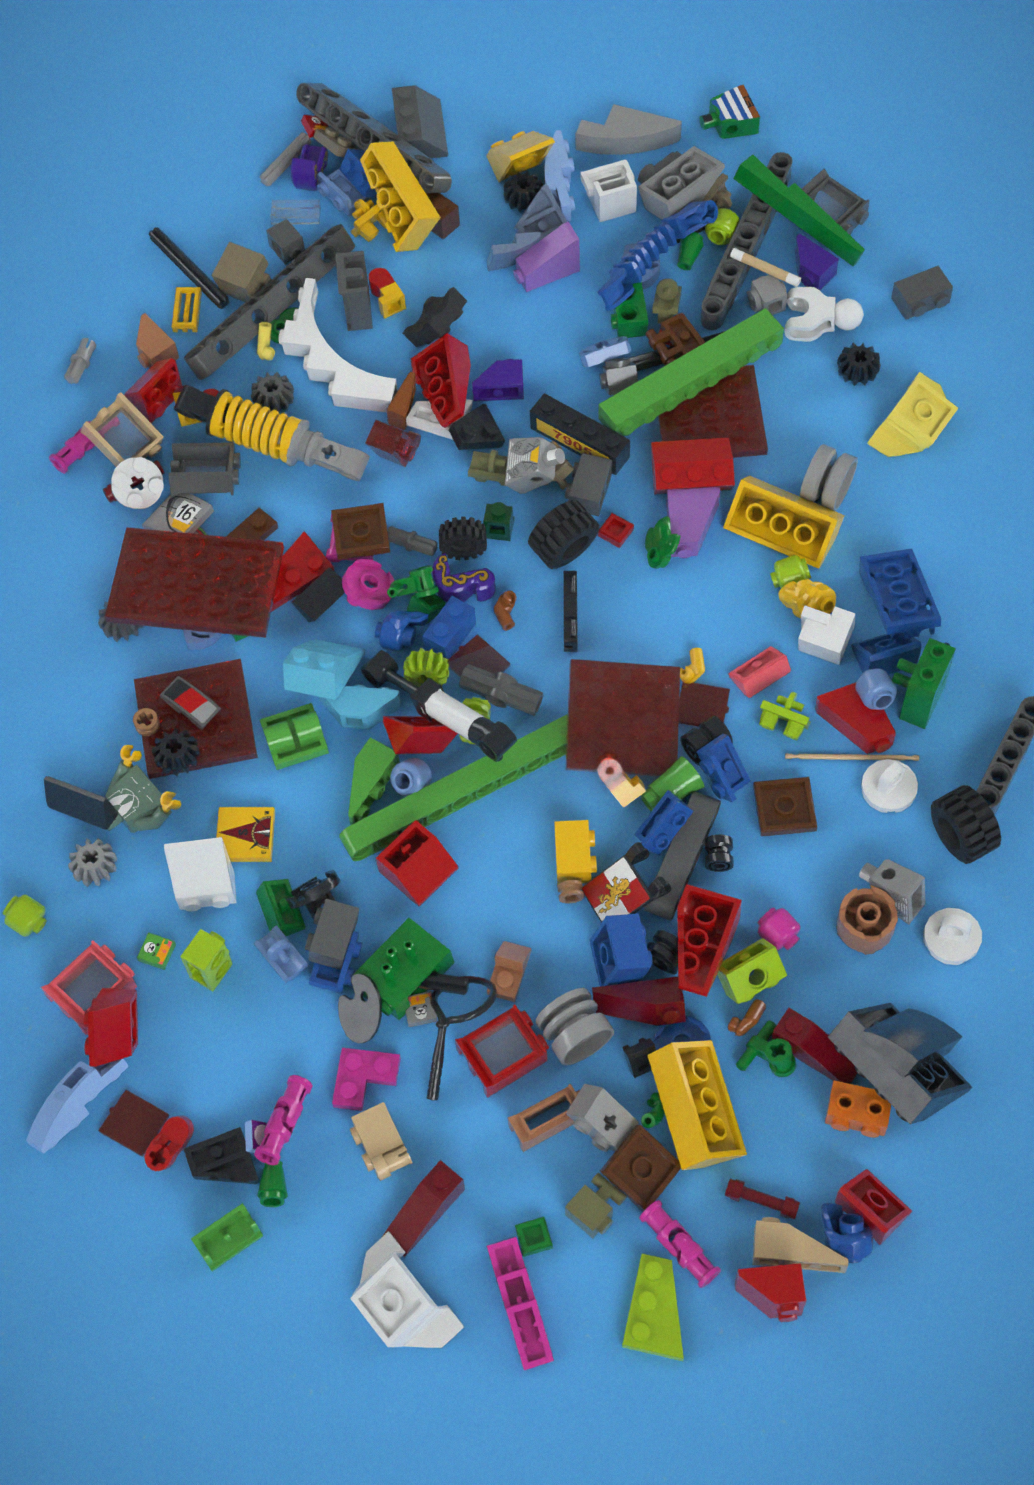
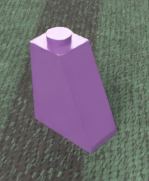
(549, 259)
(691, 516)

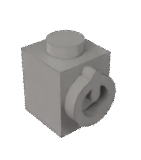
(768, 294)

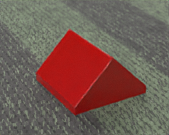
(417, 734)
(875, 1203)

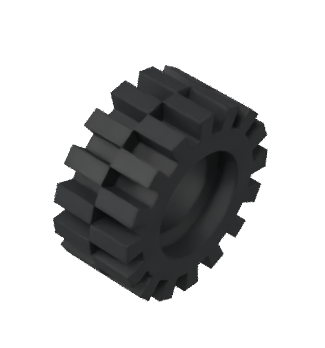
(462, 538)

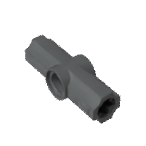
(501, 689)

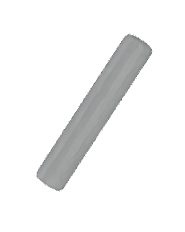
(284, 160)

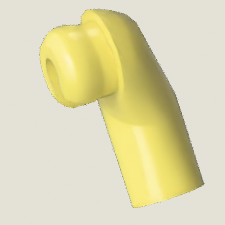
(264, 350)

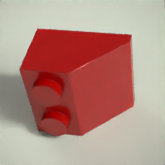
(774, 1290)

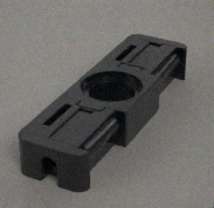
(570, 611)

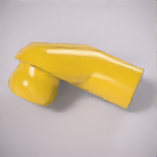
(695, 669)

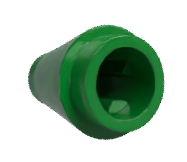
(689, 250)
(272, 1186)

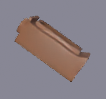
(530, 1138)

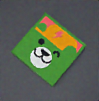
(156, 951)

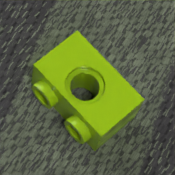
(735, 971)

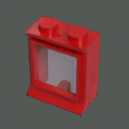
(503, 1050)

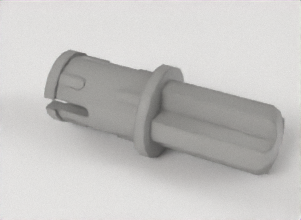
(79, 361)

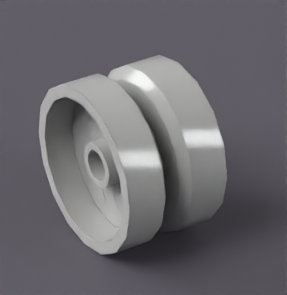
(828, 477)

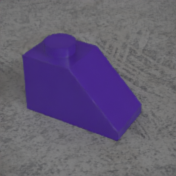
(814, 263)
(500, 382)

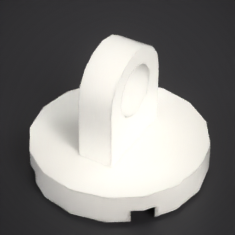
(889, 786)
(952, 936)

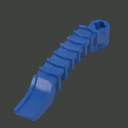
(639, 258)

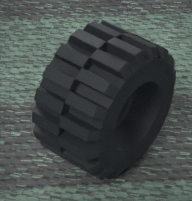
(563, 534)
(965, 824)

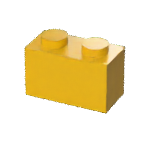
(573, 851)

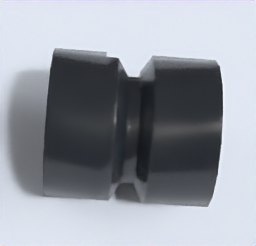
(698, 738)

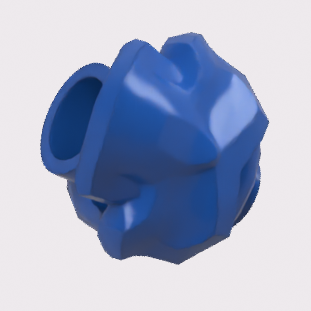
(399, 630)
(846, 1233)

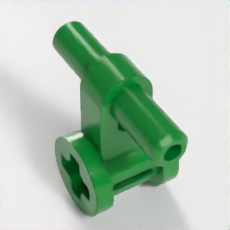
(418, 582)
(776, 1052)

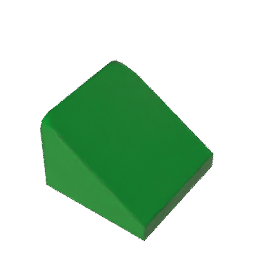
(429, 604)

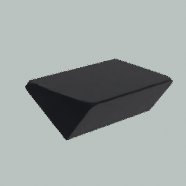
(319, 595)

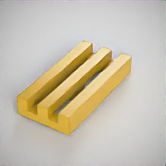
(185, 325)

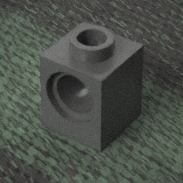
(285, 241)

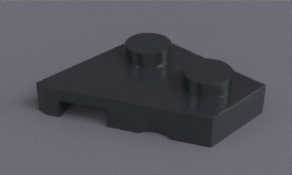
(476, 430)
(222, 1159)

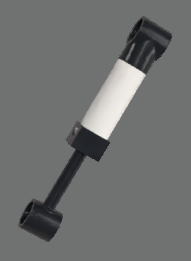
(435, 704)

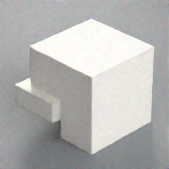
(611, 190)
(825, 633)

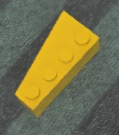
(399, 196)

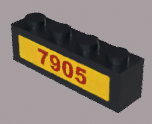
(578, 432)

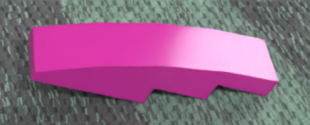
(520, 1303)

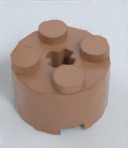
(853, 915)

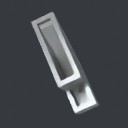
(627, 132)

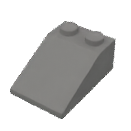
(680, 183)

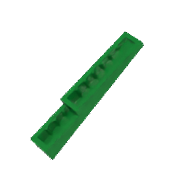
(798, 208)

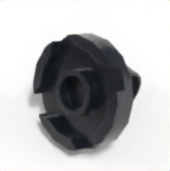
(313, 892)

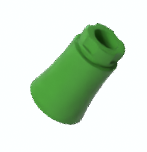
(679, 778)

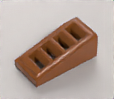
(402, 403)

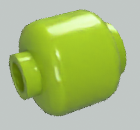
(723, 228)
(789, 570)
(24, 915)

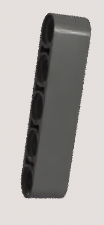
(1012, 746)
(684, 853)

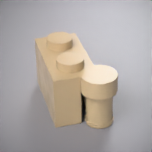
(380, 1140)

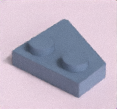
(541, 215)

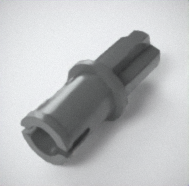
(412, 541)

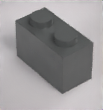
(922, 292)
(590, 482)
(333, 933)

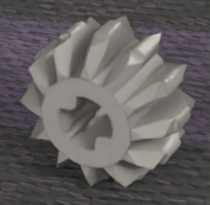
(82, 864)

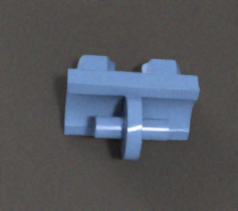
(281, 954)

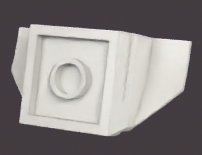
(397, 1302)

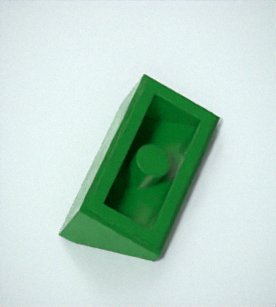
(276, 909)

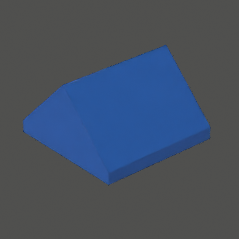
(884, 653)

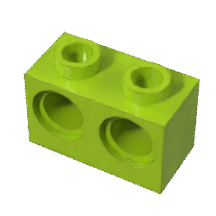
(207, 959)

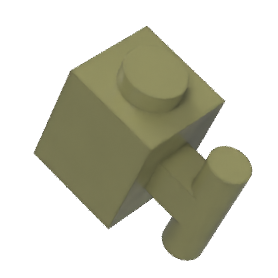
(591, 1210)

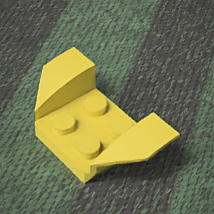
(914, 420)

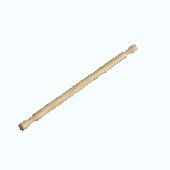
(852, 757)

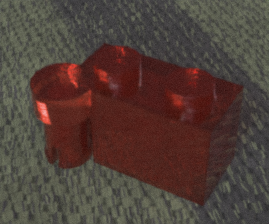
(393, 443)

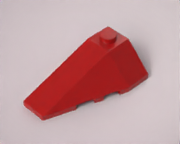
(444, 377)
(704, 936)

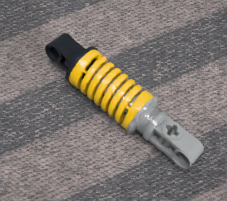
(268, 432)

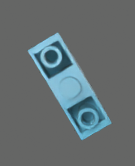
(362, 706)

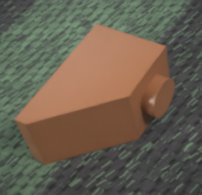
(153, 343)

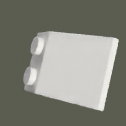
(201, 874)

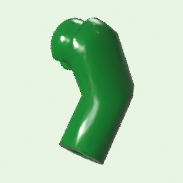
(657, 1113)

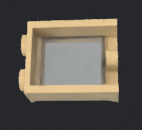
(123, 432)

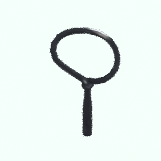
(443, 1022)

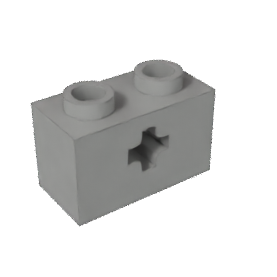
(601, 1117)

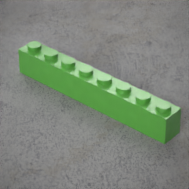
(691, 373)

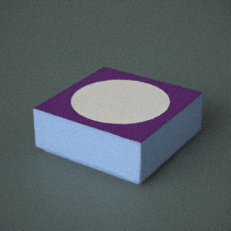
(254, 1134)

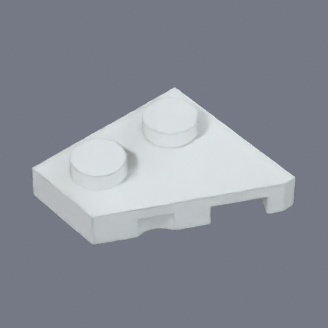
(423, 418)

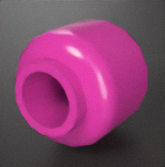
(779, 928)

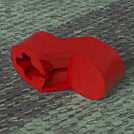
(160, 1154)

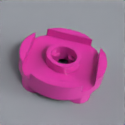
(358, 593)

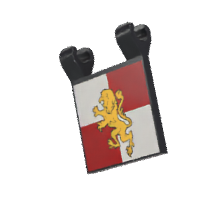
(620, 887)

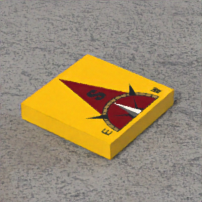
(247, 832)

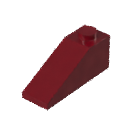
(644, 1001)
(813, 1047)
(426, 1206)

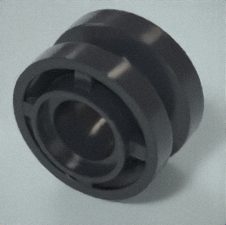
(664, 951)

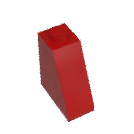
(863, 726)

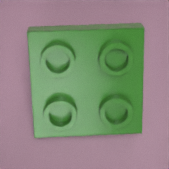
(294, 736)

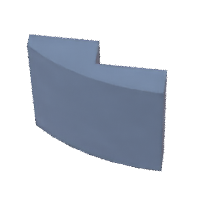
(504, 255)

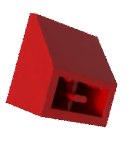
(156, 389)
(416, 863)
(111, 1026)

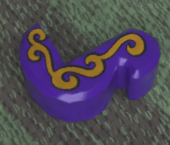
(311, 162)
(462, 584)

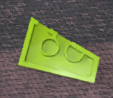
(653, 1312)

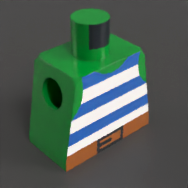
(732, 114)

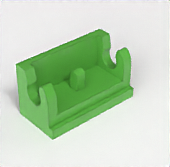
(227, 1237)

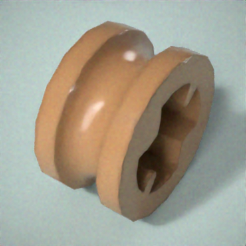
(151, 716)
(570, 891)

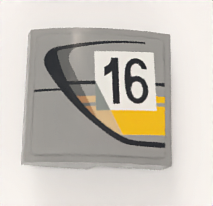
(180, 514)

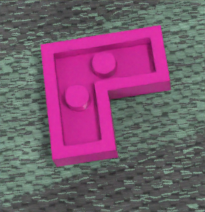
(358, 1069)

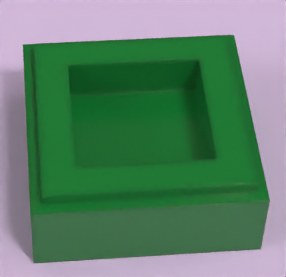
(533, 1236)

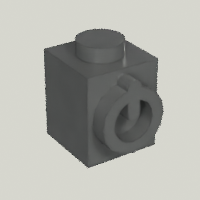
(618, 375)

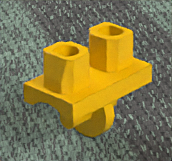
(364, 224)

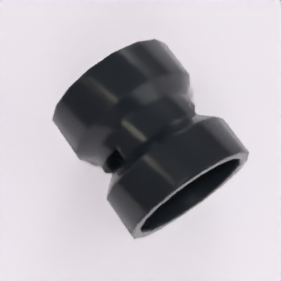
(719, 854)

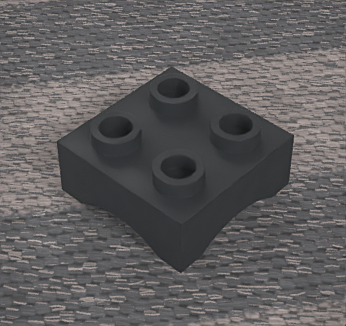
(436, 318)

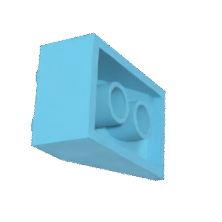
(320, 668)

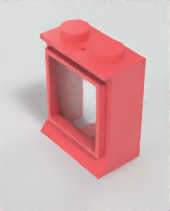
(85, 978)

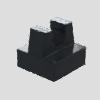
(638, 1056)

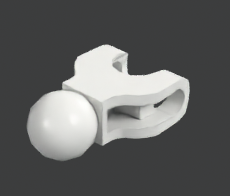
(820, 314)

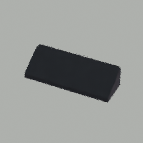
(79, 803)

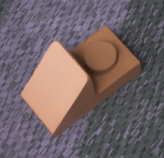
(509, 969)

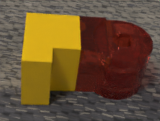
(617, 781)

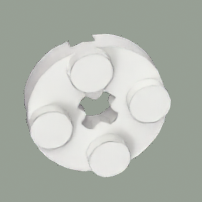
(122, 480)

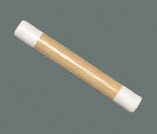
(765, 267)

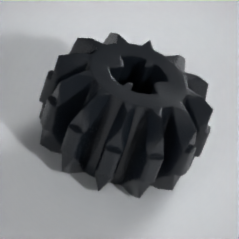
(521, 190)
(858, 364)
(171, 743)

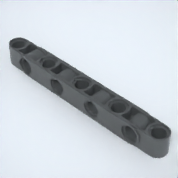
(364, 130)
(747, 238)
(267, 302)

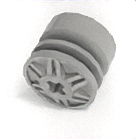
(574, 1026)

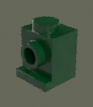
(499, 515)

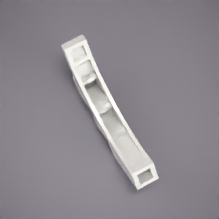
(347, 384)

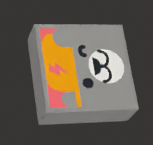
(420, 1010)

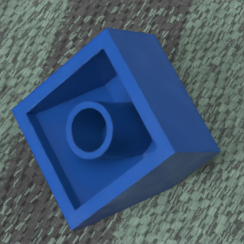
(620, 950)

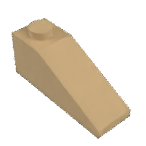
(783, 1245)

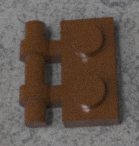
(680, 334)

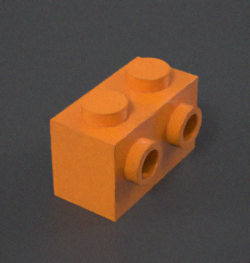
(857, 1109)

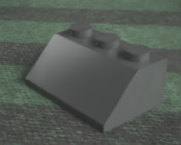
(420, 120)

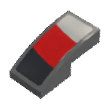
(190, 701)

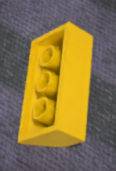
(783, 521)
(696, 1104)

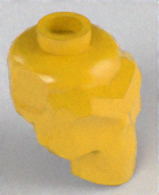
(808, 594)

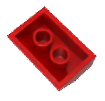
(692, 464)

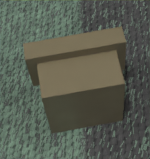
(240, 272)

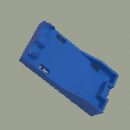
(900, 591)

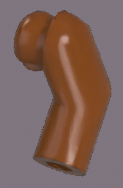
(503, 609)
(751, 1018)

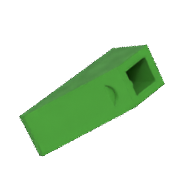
(370, 775)

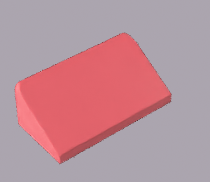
(760, 671)

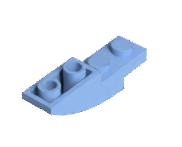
(558, 174)
(65, 1105)

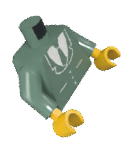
(136, 797)

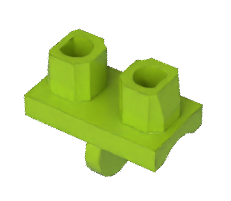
(773, 712)

